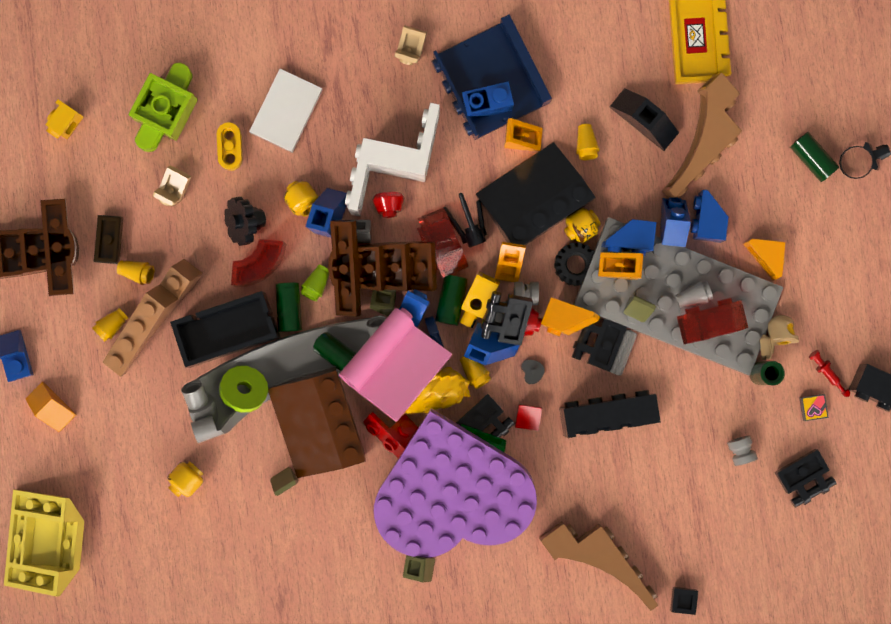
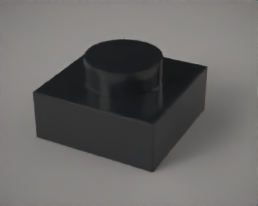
(684, 600)

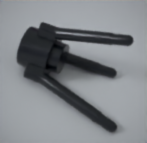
(474, 235)

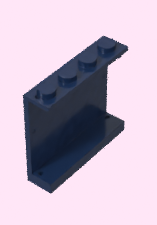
(489, 60)

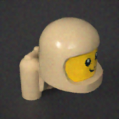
(779, 333)

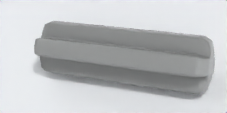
(623, 352)

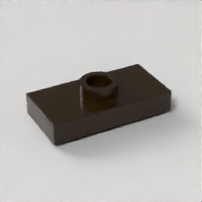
(108, 239)

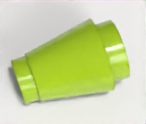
(315, 283)

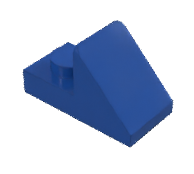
(14, 356)

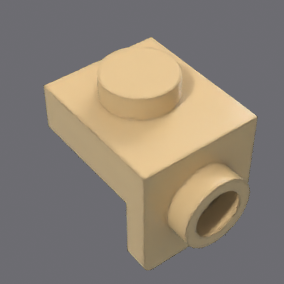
(410, 45)
(172, 186)

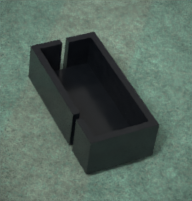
(225, 329)

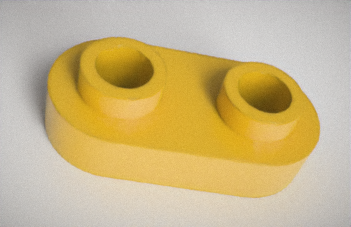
(229, 147)

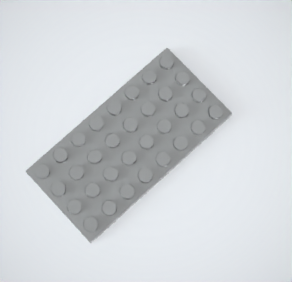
(669, 272)

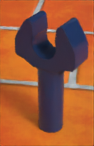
(433, 330)

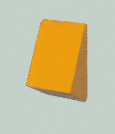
(522, 136)
(769, 255)
(621, 265)
(49, 407)

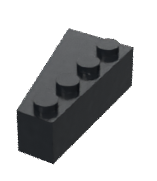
(609, 414)

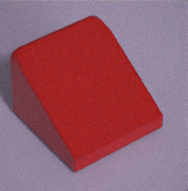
(528, 417)

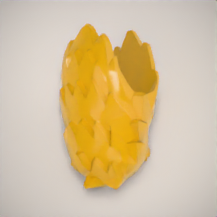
(443, 391)

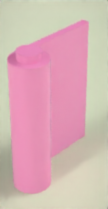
(395, 364)

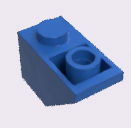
(488, 100)
(327, 207)
(710, 219)
(674, 222)
(632, 236)
(416, 304)
(488, 350)

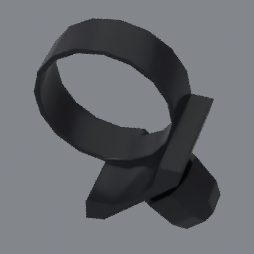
(880, 153)

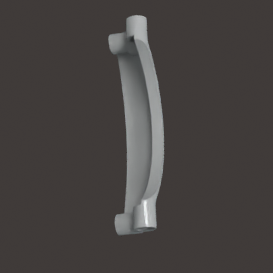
(278, 362)

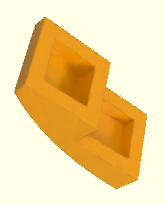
(510, 262)

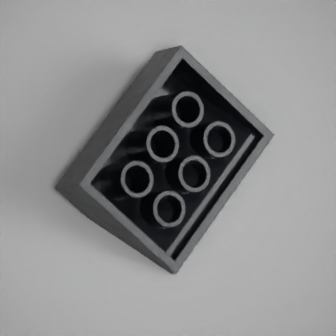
(535, 196)

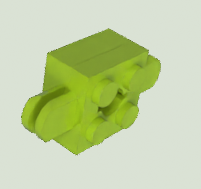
(163, 107)

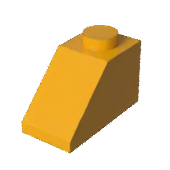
(566, 318)

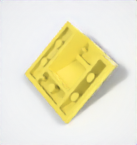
(43, 543)

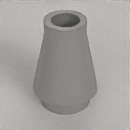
(695, 295)

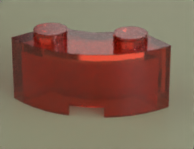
(449, 253)
(259, 264)
(712, 321)

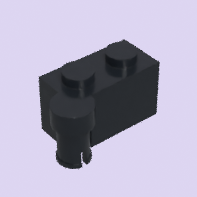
(873, 385)

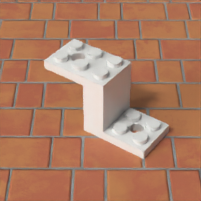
(392, 160)

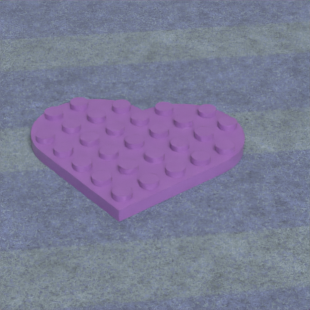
(450, 490)

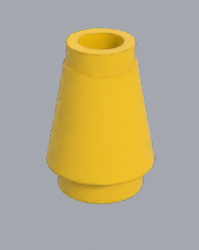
(586, 143)
(136, 271)
(110, 324)
(475, 372)

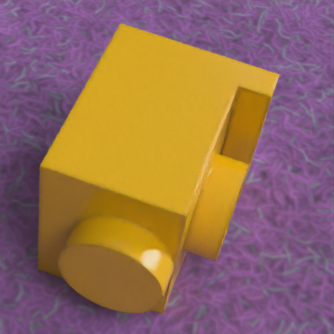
(62, 121)

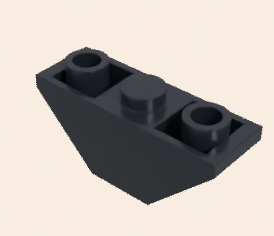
(645, 118)

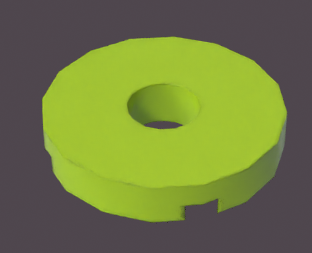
(243, 376)

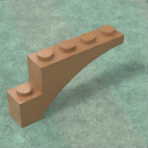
(713, 133)
(150, 314)
(600, 552)

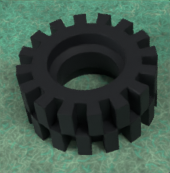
(562, 258)

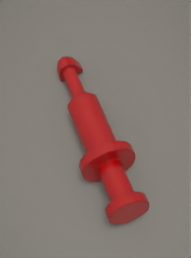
(824, 367)

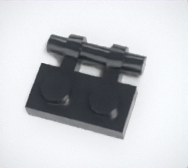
(514, 318)
(605, 346)
(484, 414)
(803, 471)

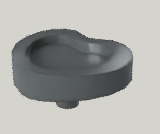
(533, 371)

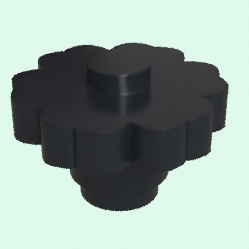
(243, 220)

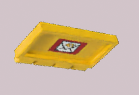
(697, 40)

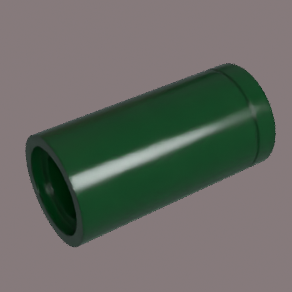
(814, 157)
(451, 300)
(288, 307)
(333, 350)
(775, 373)

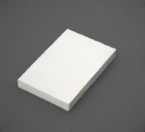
(286, 110)

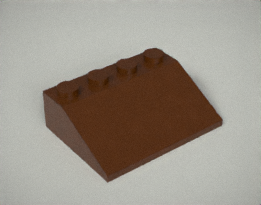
(317, 423)

